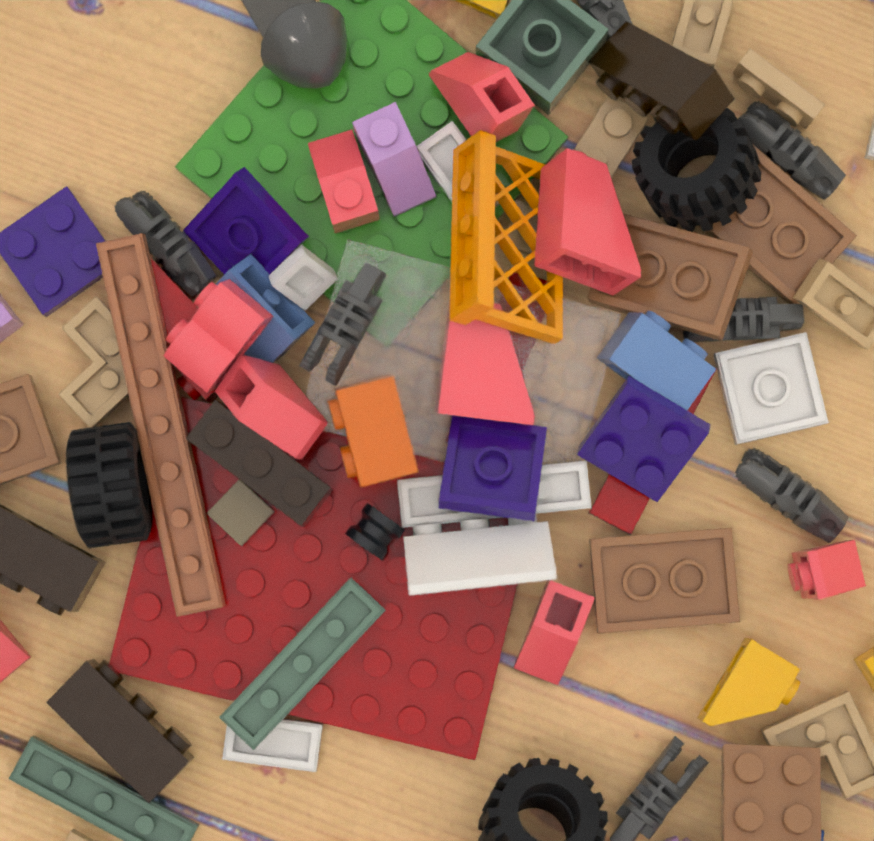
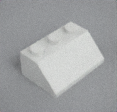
(478, 555)

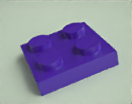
(245, 222)
(53, 251)
(643, 439)
(492, 468)

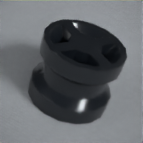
(374, 531)

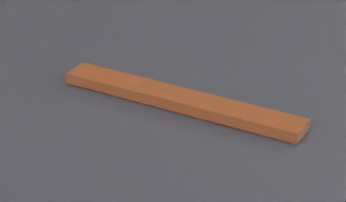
(160, 425)

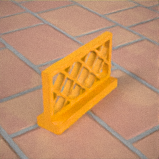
(477, 231)

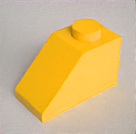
(751, 685)

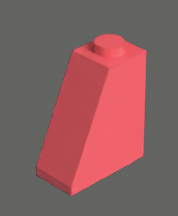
(583, 225)
(481, 374)

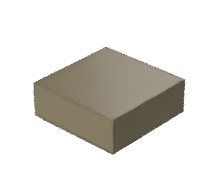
(240, 512)

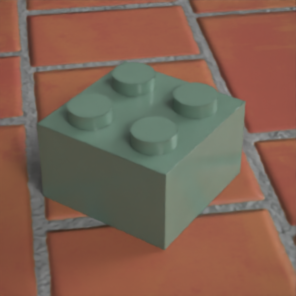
(543, 46)

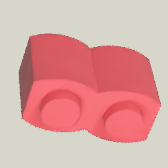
(217, 334)

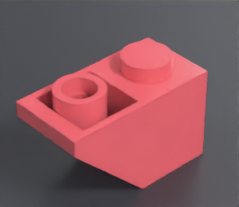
(483, 95)
(271, 405)
(826, 570)
(554, 632)

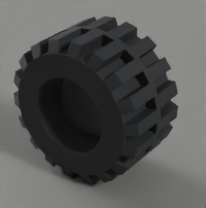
(706, 196)
(108, 485)
(547, 789)

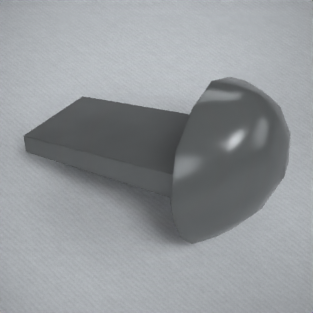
(301, 40)

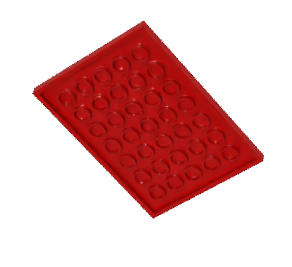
(410, 678)

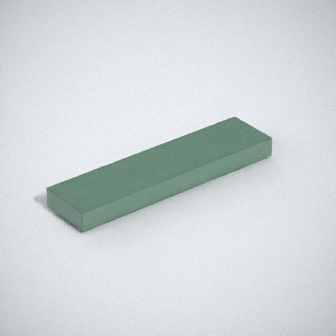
(302, 663)
(97, 796)

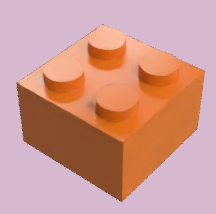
(374, 430)

